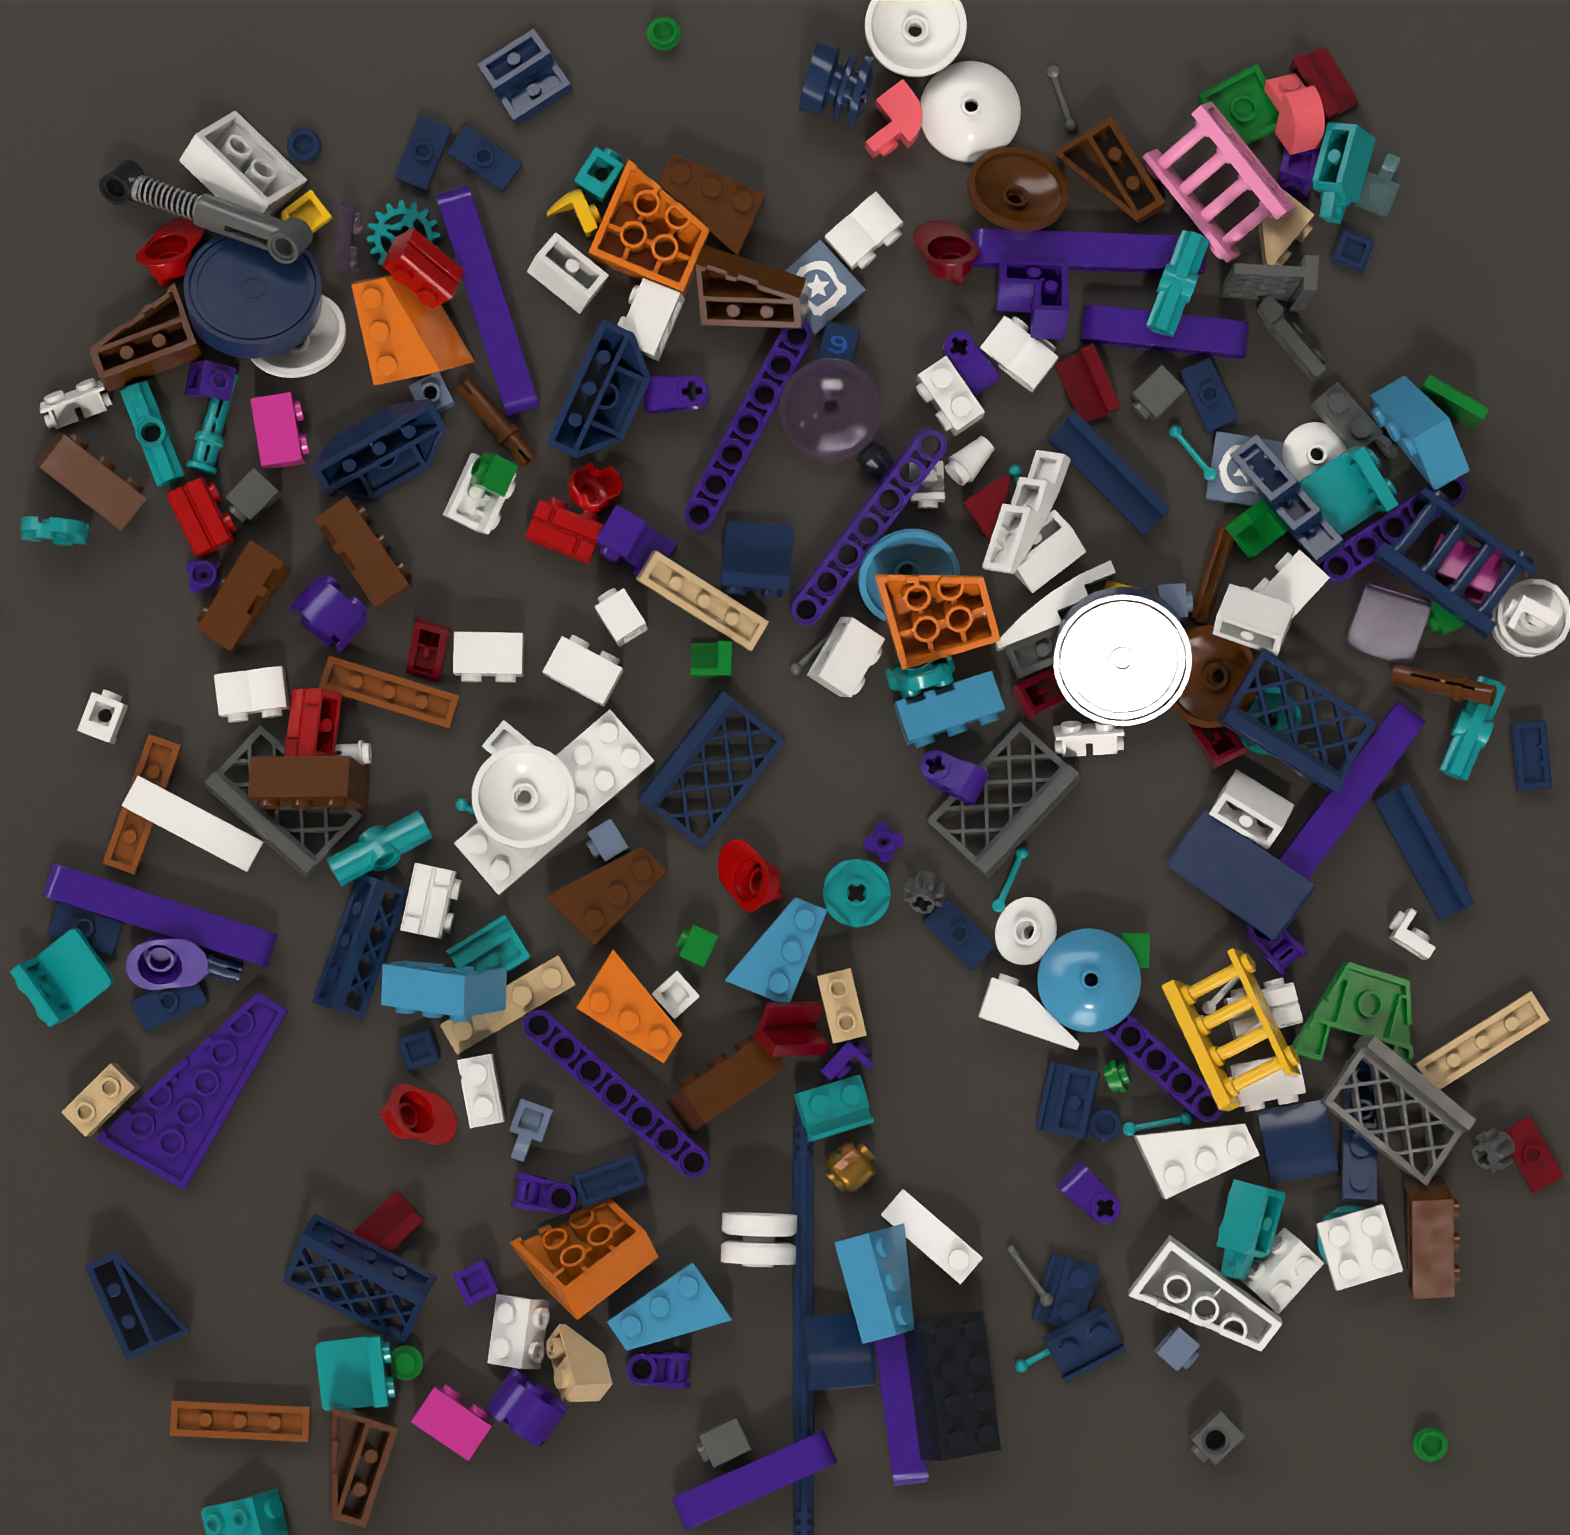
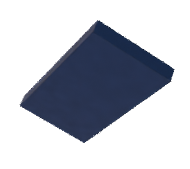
(1240, 876)

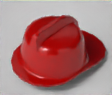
(170, 250)
(748, 875)
(419, 1115)

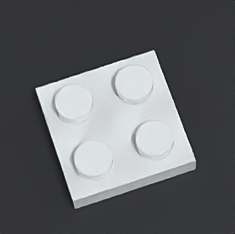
(1359, 1247)

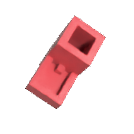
(1300, 113)
(904, 119)

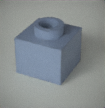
(443, 399)
(1176, 597)
(606, 842)
(1178, 1349)

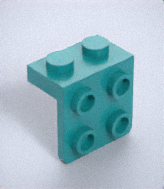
(1350, 489)
(63, 978)
(355, 1372)
(248, 1516)

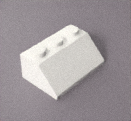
(242, 166)

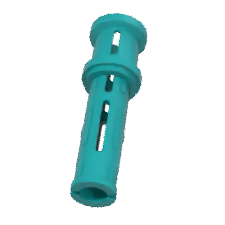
(209, 440)

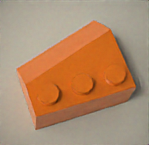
(648, 233)
(403, 334)
(935, 615)
(587, 1255)

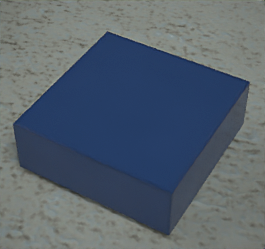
(1352, 251)
(418, 1049)

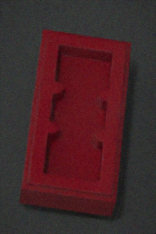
(1532, 1155)

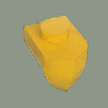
(309, 210)
(587, 215)

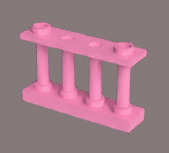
(1251, 176)

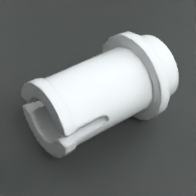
(360, 752)

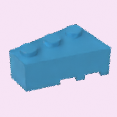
(1420, 431)
(949, 709)
(781, 953)
(442, 990)
(878, 1282)
(670, 1309)

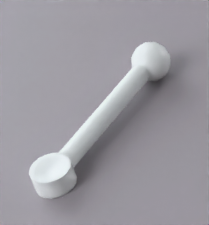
(1210, 1006)

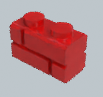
(422, 268)
(201, 517)
(564, 530)
(313, 722)

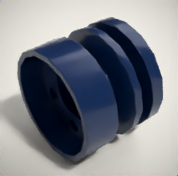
(836, 83)

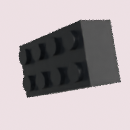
(952, 1386)

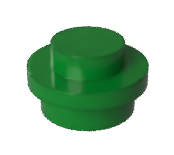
(663, 33)
(1117, 1076)
(406, 1362)
(1430, 1444)

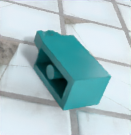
(1341, 168)
(1248, 1226)

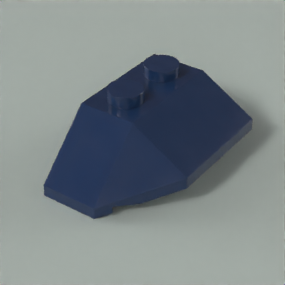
(602, 394)
(380, 451)

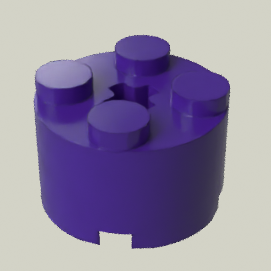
(329, 613)
(527, 1408)

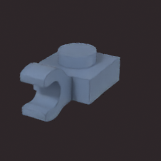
(530, 1124)

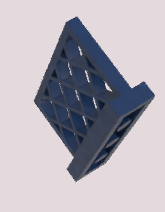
(1281, 747)
(686, 752)
(367, 1263)

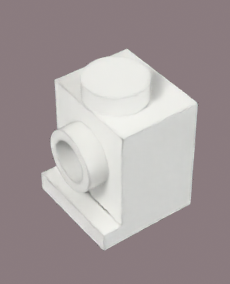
(91, 722)

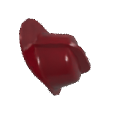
(946, 250)

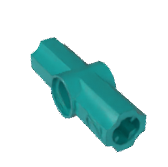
(1177, 283)
(145, 414)
(1470, 734)
(379, 848)

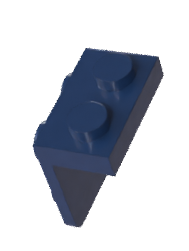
(757, 558)

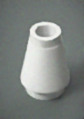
(968, 461)

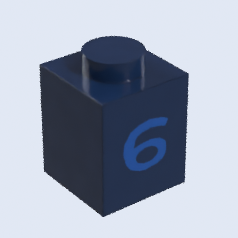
(838, 342)

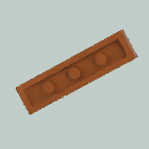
(389, 692)
(132, 830)
(240, 1420)

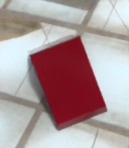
(986, 505)
(428, 649)
(1038, 694)
(1218, 744)

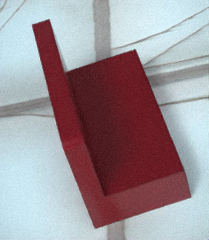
(1323, 73)
(1087, 385)
(791, 1029)
(390, 1223)

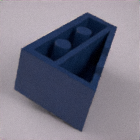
(132, 1308)

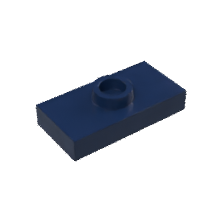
(423, 153)
(484, 158)
(1208, 395)
(1531, 755)
(99, 930)
(959, 934)
(167, 1004)
(609, 1180)

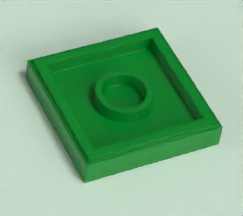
(1245, 104)
(1454, 402)

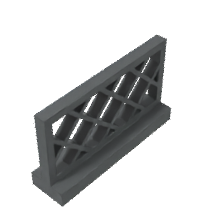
(1282, 283)
(1026, 819)
(262, 823)
(1406, 1082)

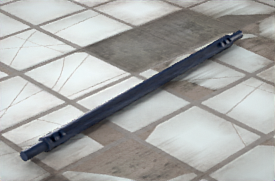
(802, 1307)

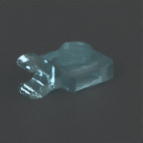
(1378, 189)

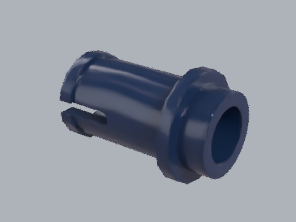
(223, 968)

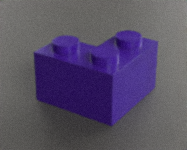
(1037, 289)
(631, 540)

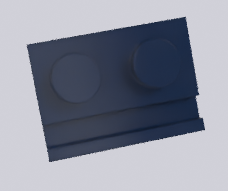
(1068, 1100)
(1071, 1286)
(1084, 1343)

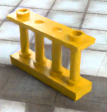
(1196, 1030)

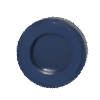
(304, 146)
(1105, 1124)

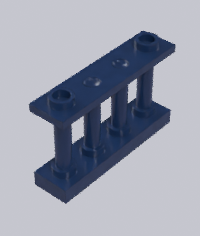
(1424, 575)

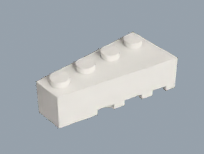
(1194, 1290)

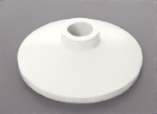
(1300, 442)
(1014, 929)

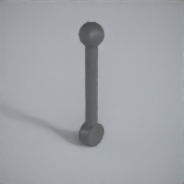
(1053, 73)
(797, 668)
(1045, 1298)

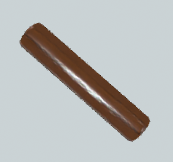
(1212, 577)

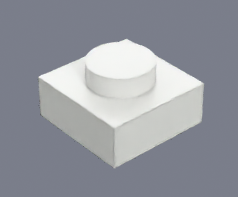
(675, 995)

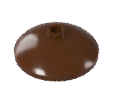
(1017, 189)
(1203, 693)

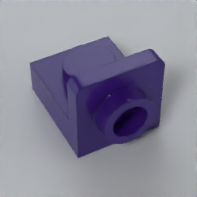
(1297, 172)
(210, 380)
(839, 1062)

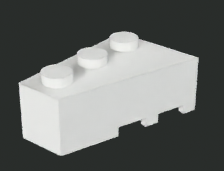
(1194, 1155)

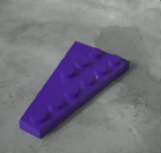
(185, 1110)

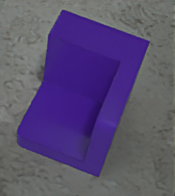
(477, 1282)

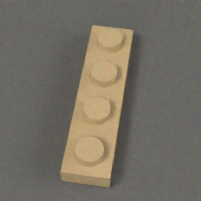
(702, 600)
(521, 998)
(1483, 1041)

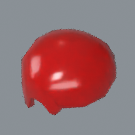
(595, 488)

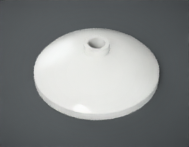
(941, 36)
(968, 134)
(316, 349)
(505, 778)

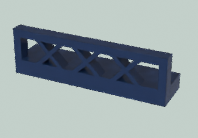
(1109, 474)
(1423, 852)
(354, 944)

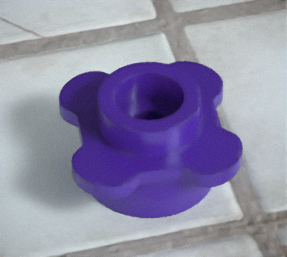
(195, 570)
(893, 842)

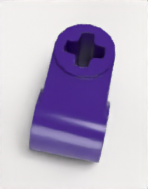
(972, 367)
(667, 395)
(959, 777)
(1273, 951)
(1085, 1190)
(542, 1194)
(662, 1369)

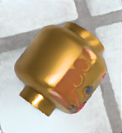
(850, 1167)

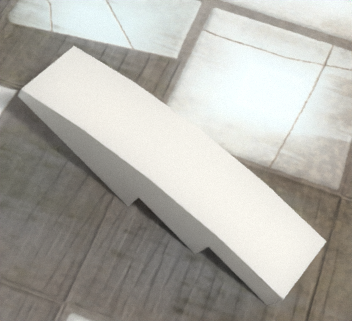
(1026, 515)
(1046, 612)
(192, 823)

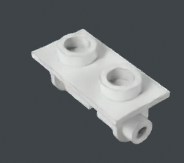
(62, 406)
(1076, 735)

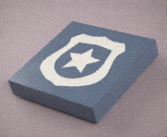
(828, 284)
(1231, 483)

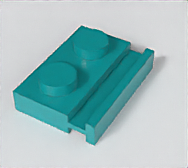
(490, 948)
(833, 1108)

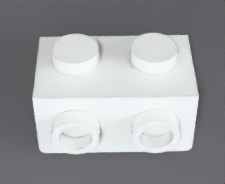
(473, 505)
(1283, 1271)
(518, 1332)

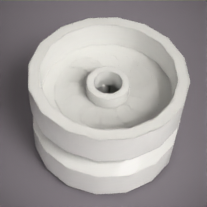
(1526, 638)
(758, 1241)

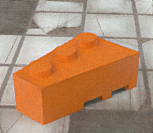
(629, 1010)

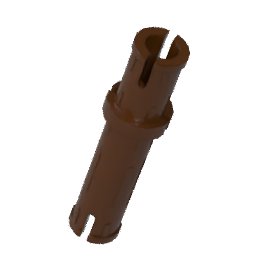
(497, 422)
(1457, 687)

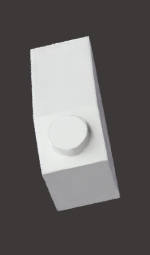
(1018, 1009)
(932, 1236)

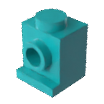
(599, 160)

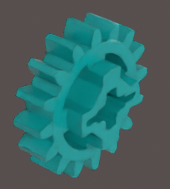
(409, 221)

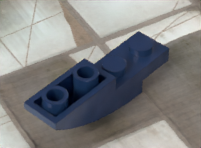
(1357, 1155)

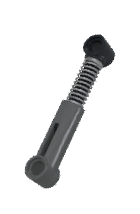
(281, 238)

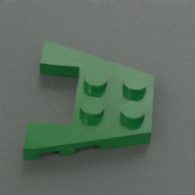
(1361, 1004)

